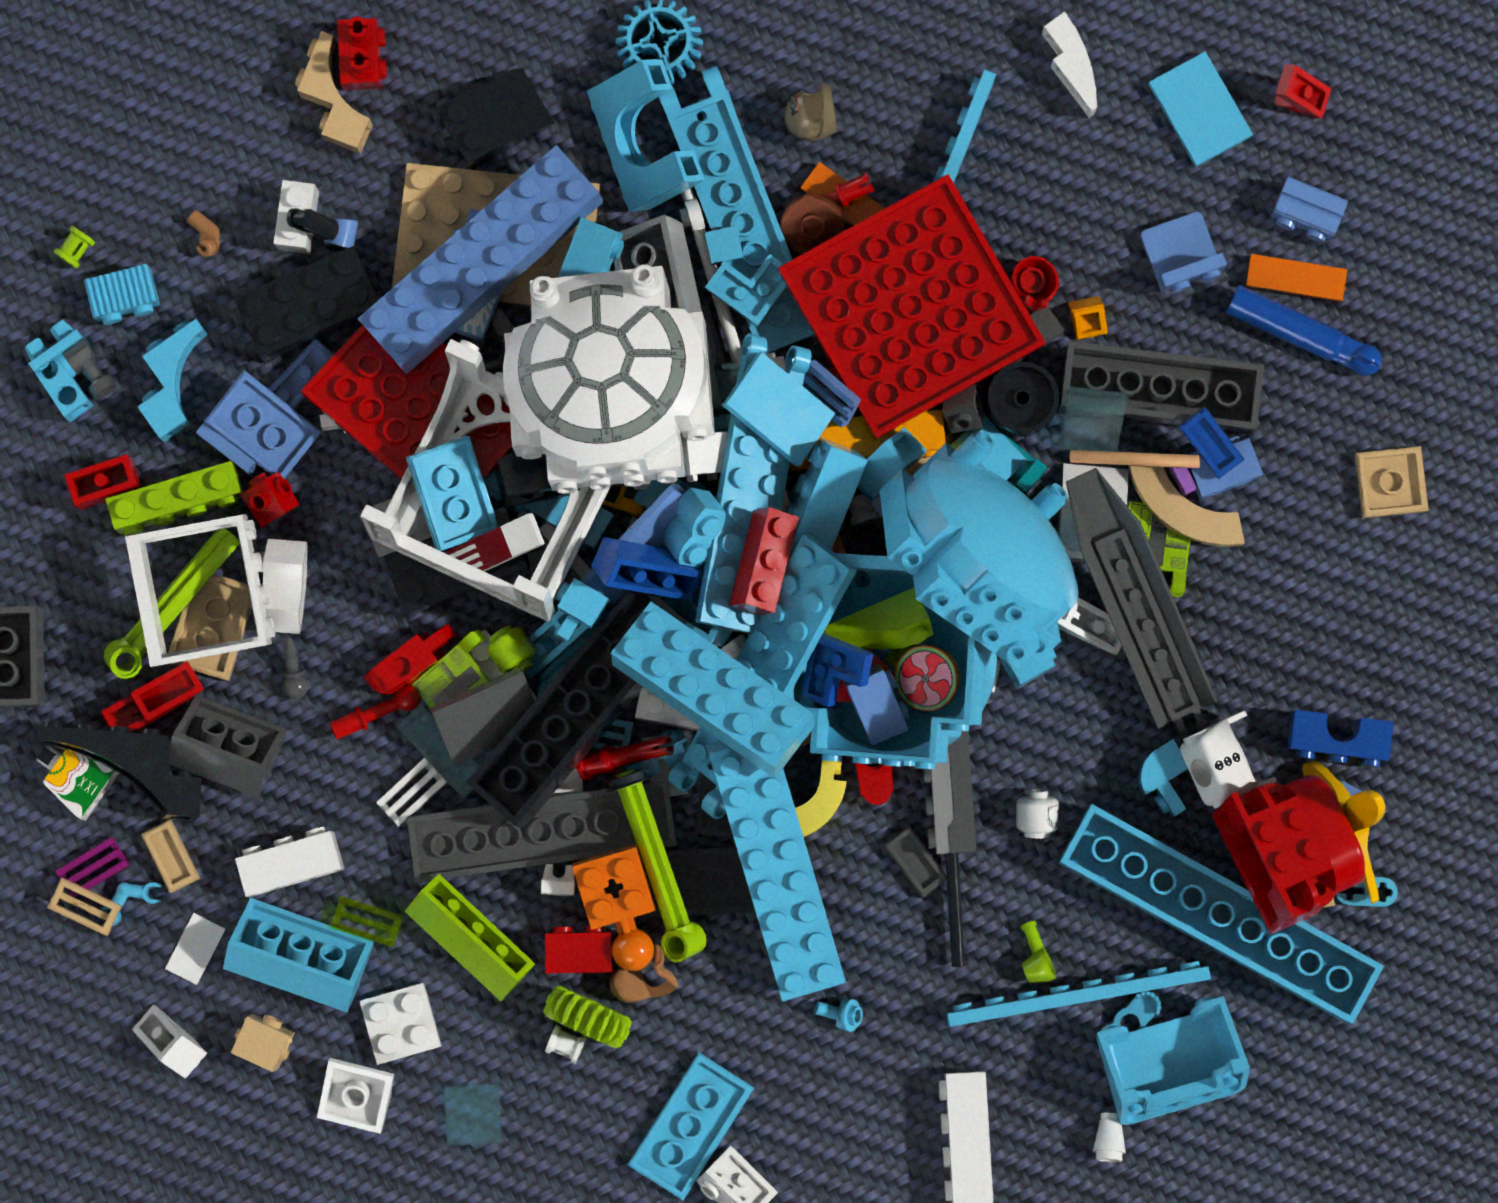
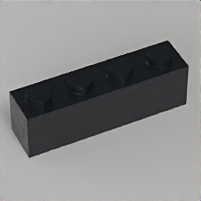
(525, 480)

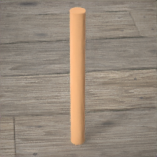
(1135, 458)

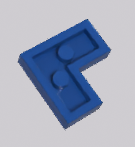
(830, 663)

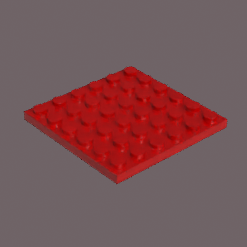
(911, 306)

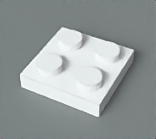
(400, 1023)

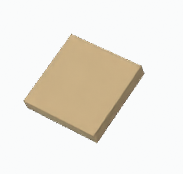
(1391, 482)

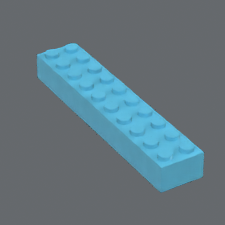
(1218, 914)

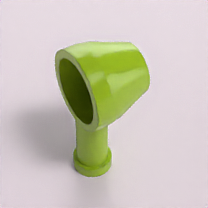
(1039, 965)

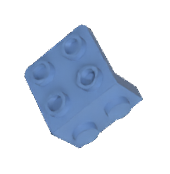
(1182, 253)

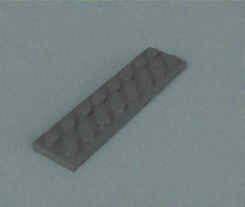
(561, 831)

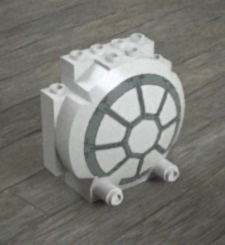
(607, 380)

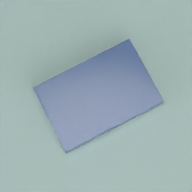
(262, 425)

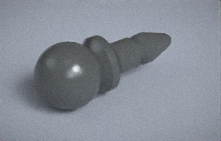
(294, 684)

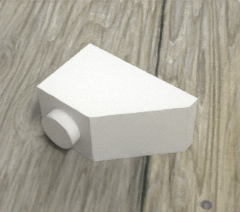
(169, 1041)

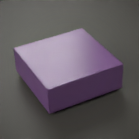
(1182, 480)

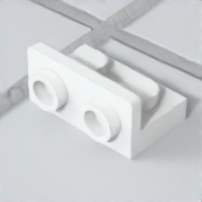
(734, 1181)

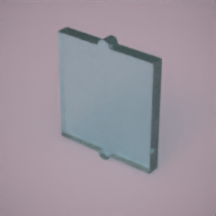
(473, 1114)

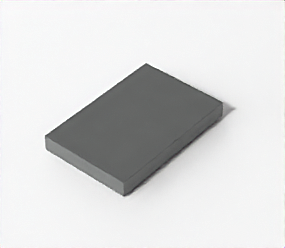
(482, 715)

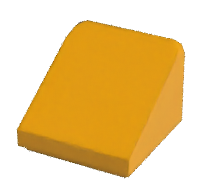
(1088, 317)

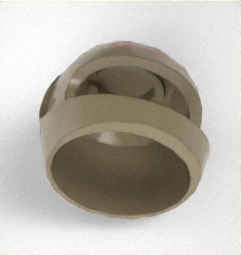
(811, 115)

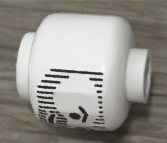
(1037, 814)

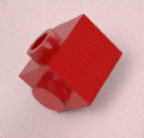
(269, 498)

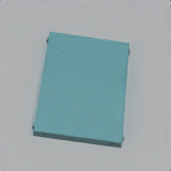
(1092, 420)

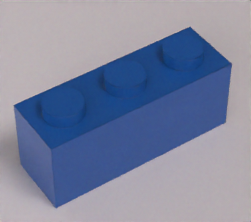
(644, 569)

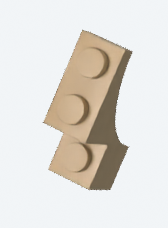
(316, 84)

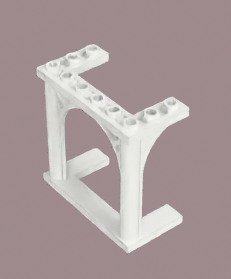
(463, 387)

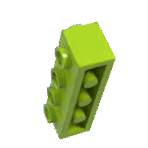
(174, 498)
(469, 937)

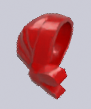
(1035, 282)

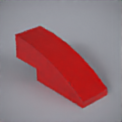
(154, 699)

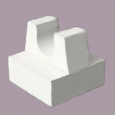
(558, 886)

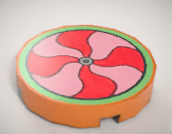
(927, 677)

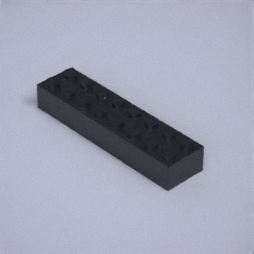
(563, 720)

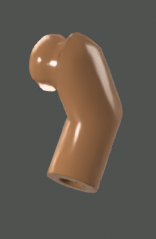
(209, 234)

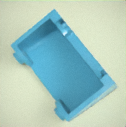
(1174, 1062)

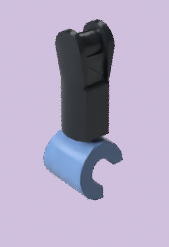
(333, 231)

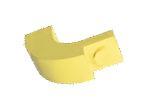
(825, 801)

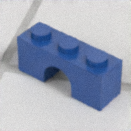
(1310, 736)

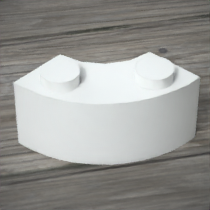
(285, 581)

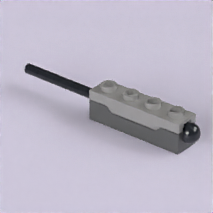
(953, 828)

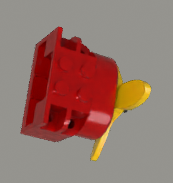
(1300, 843)

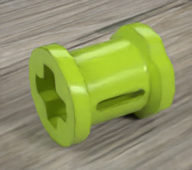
(74, 247)

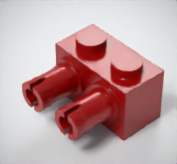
(360, 54)

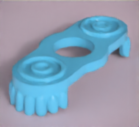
(1143, 1006)

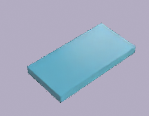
(690, 1126)

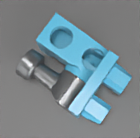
(61, 363)

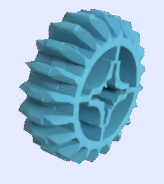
(673, 37)

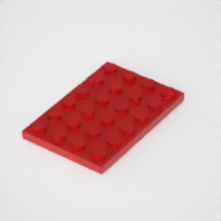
(392, 409)

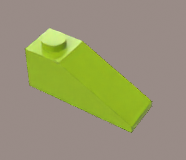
(885, 625)

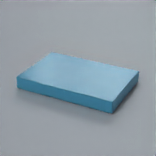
(1200, 109)
(778, 409)
(452, 493)

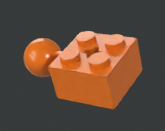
(632, 947)

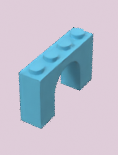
(616, 108)

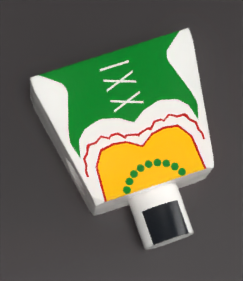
(76, 780)

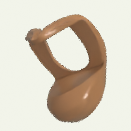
(632, 987)

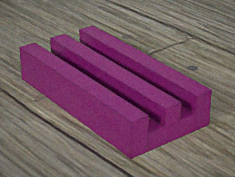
(117, 853)

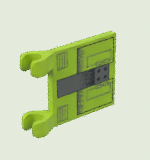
(1168, 547)
(453, 673)

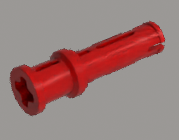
(610, 759)

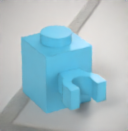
(581, 605)

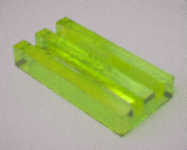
(394, 930)

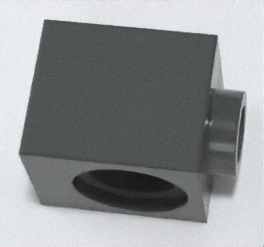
(965, 410)

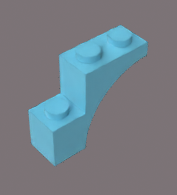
(166, 359)

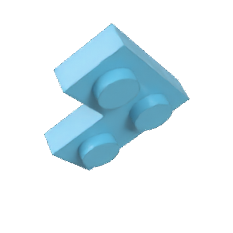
(746, 296)

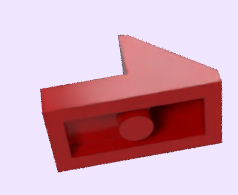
(1301, 92)

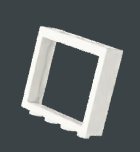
(147, 599)

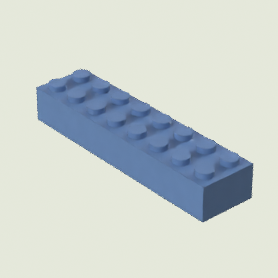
(481, 259)

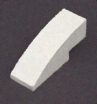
(1072, 62)

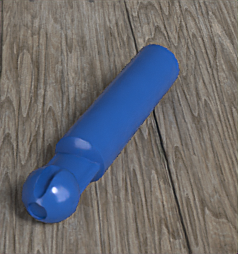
(1303, 331)

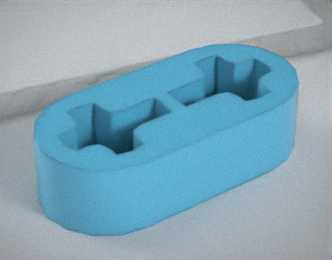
(1363, 900)

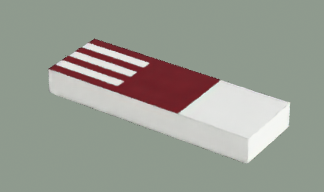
(500, 544)

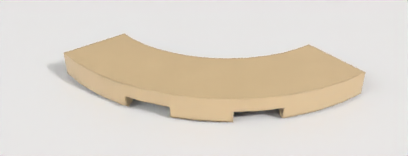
(1180, 514)

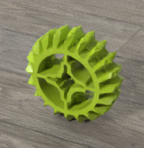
(587, 1017)

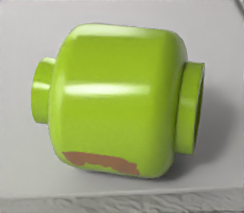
(511, 649)

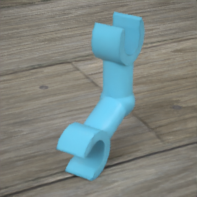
(127, 890)

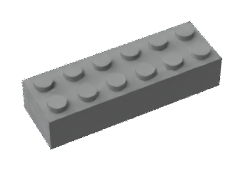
(664, 244)

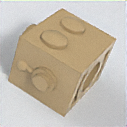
(263, 1041)

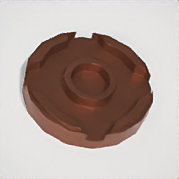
(811, 221)

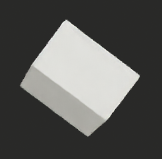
(355, 1095)

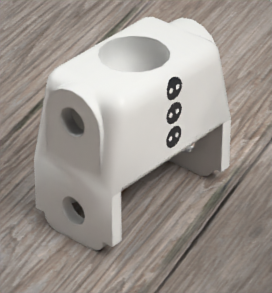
(1218, 763)

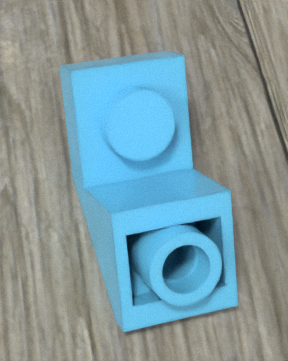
(893, 455)

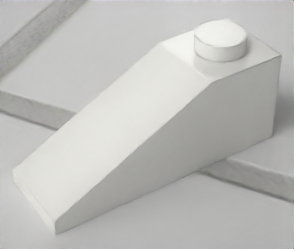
(1091, 626)

